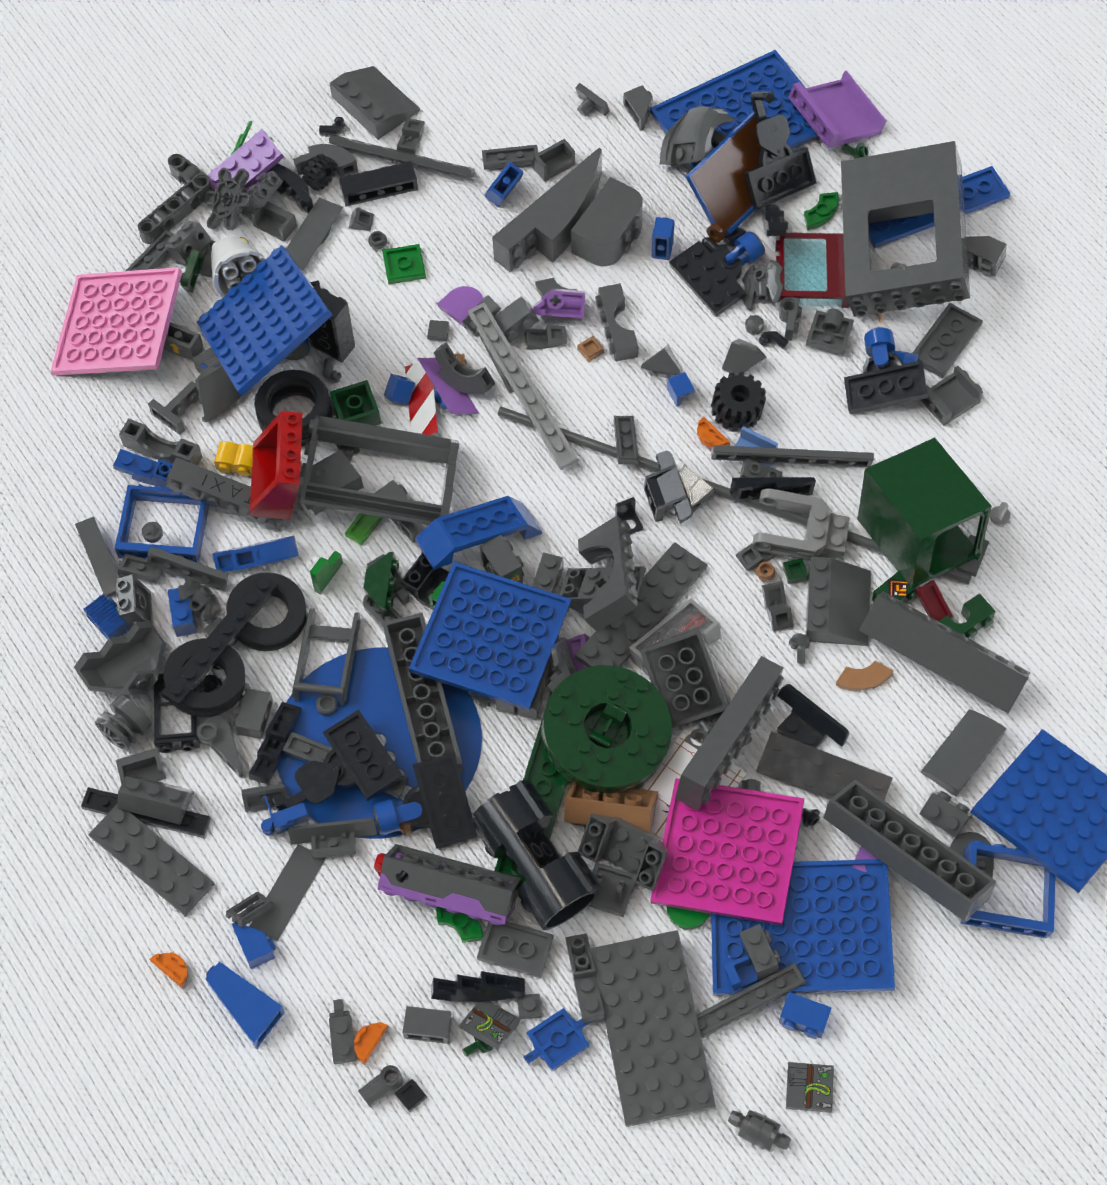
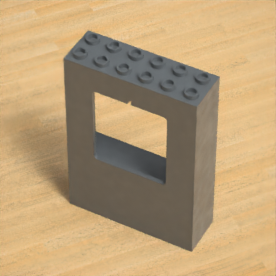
(901, 187)

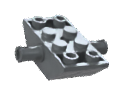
(585, 583)

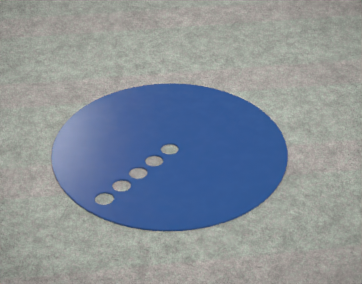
(377, 697)

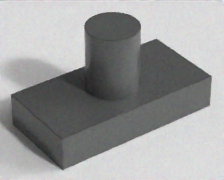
(590, 101)

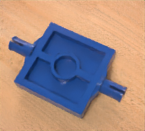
(557, 1040)

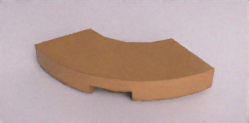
(864, 678)

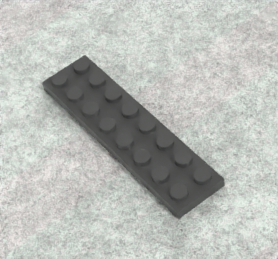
(657, 596)

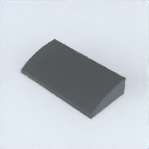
(963, 751)

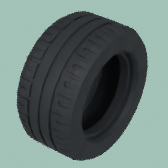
(288, 384)

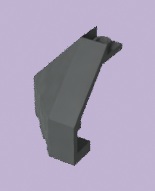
(125, 663)

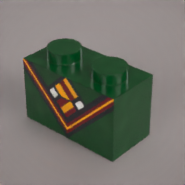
(898, 588)

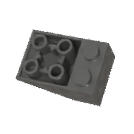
(986, 254)

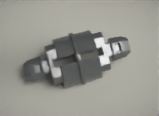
(759, 1130)

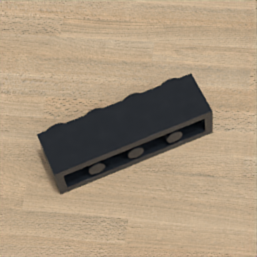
(378, 183)

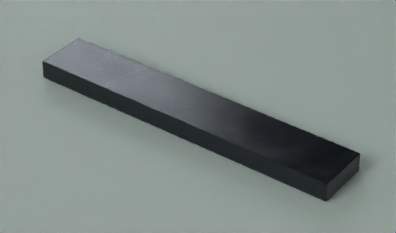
(103, 802)

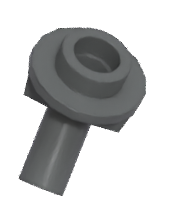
(800, 642)

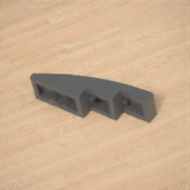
(98, 555)

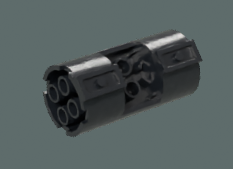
(514, 827)

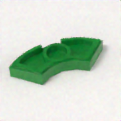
(822, 211)
(466, 927)

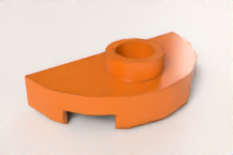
(710, 435)
(172, 966)
(368, 1039)

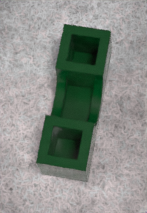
(977, 614)

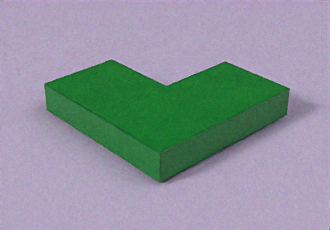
(325, 570)

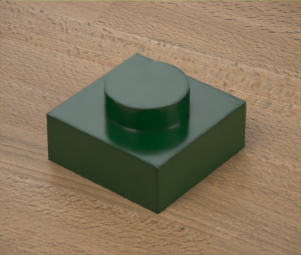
(795, 571)

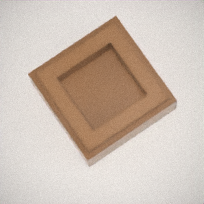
(590, 348)

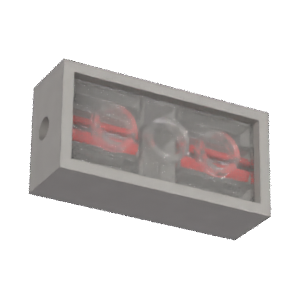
(685, 618)

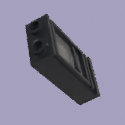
(171, 726)

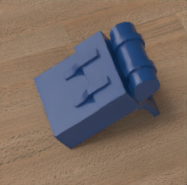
(283, 819)

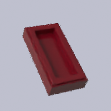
(933, 601)

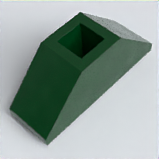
(380, 582)

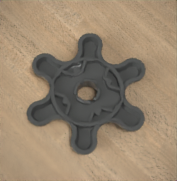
(222, 207)

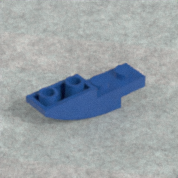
(142, 468)
(256, 554)

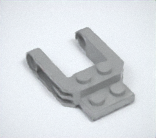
(823, 533)

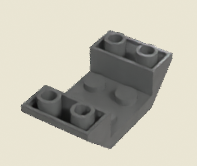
(624, 846)

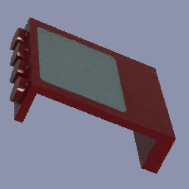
(812, 266)

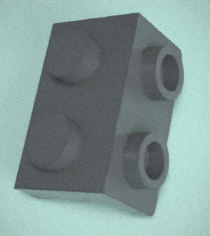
(946, 813)

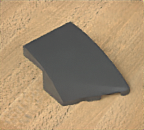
(215, 392)

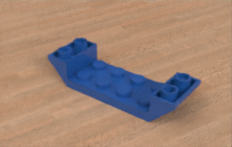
(475, 527)

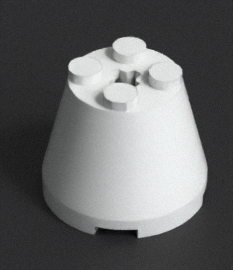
(231, 261)

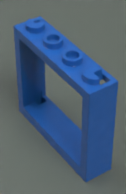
(164, 495)
(1010, 923)

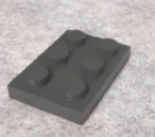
(515, 948)

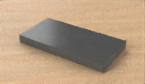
(947, 339)

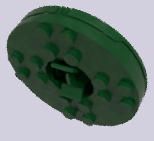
(606, 729)

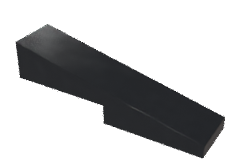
(750, 488)

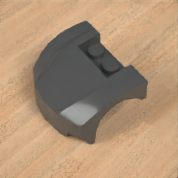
(691, 135)

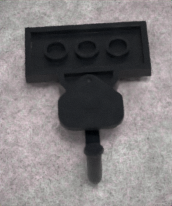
(779, 168)
(358, 756)

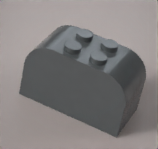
(608, 224)

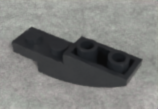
(293, 186)
(774, 221)

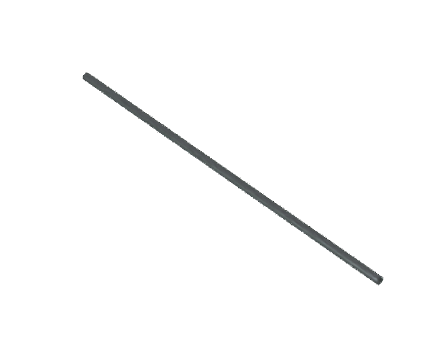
(719, 489)

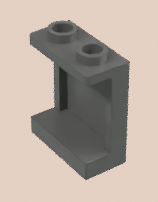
(952, 396)

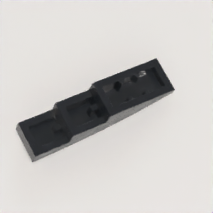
(272, 747)
(473, 989)

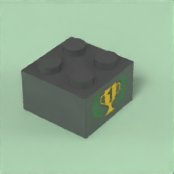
(499, 559)

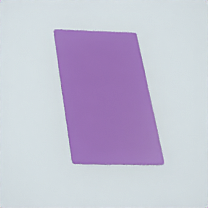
(456, 401)

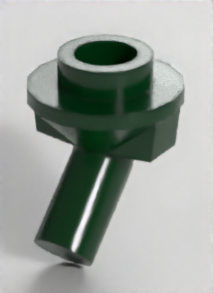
(858, 152)
(477, 1045)

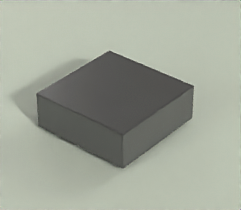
(438, 330)

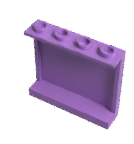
(838, 111)

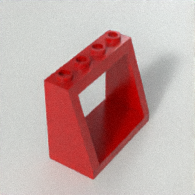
(276, 467)

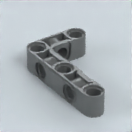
(180, 203)

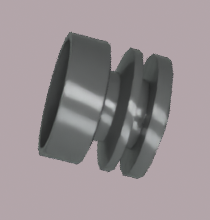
(120, 726)

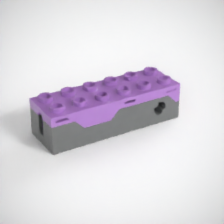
(447, 884)

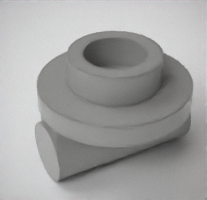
(1000, 514)

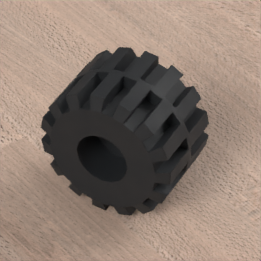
(738, 401)

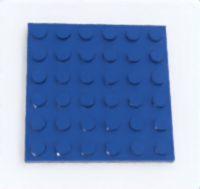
(490, 636)
(1051, 809)

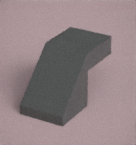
(776, 606)

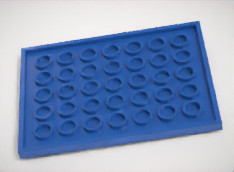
(733, 93)
(263, 319)
(831, 929)

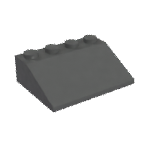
(372, 100)
(837, 602)
(686, 676)

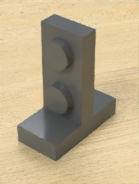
(175, 408)

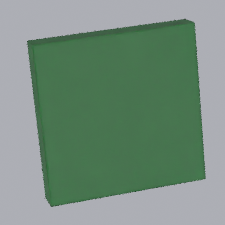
(404, 264)

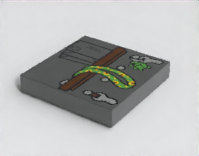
(490, 1023)
(809, 1087)

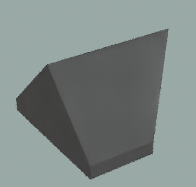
(742, 356)
(663, 361)

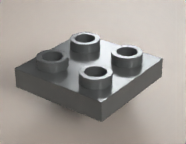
(830, 331)

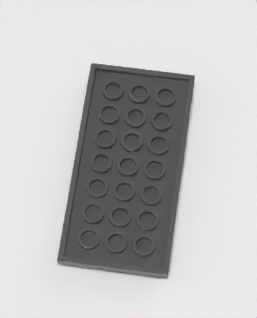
(652, 1028)

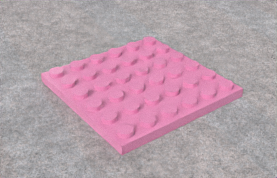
(117, 321)

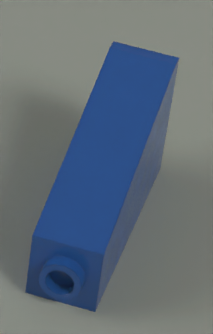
(247, 1005)

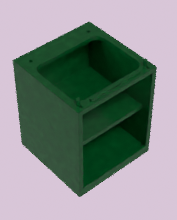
(915, 509)

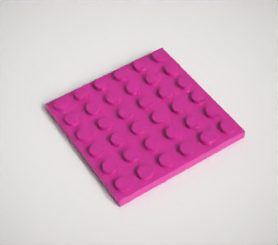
(730, 854)

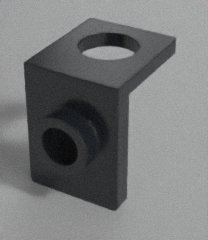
(626, 511)

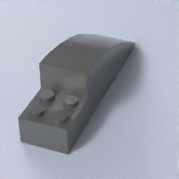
(549, 219)

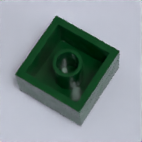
(356, 404)

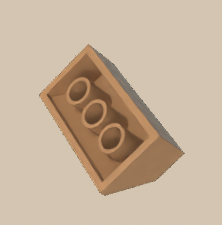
(633, 806)

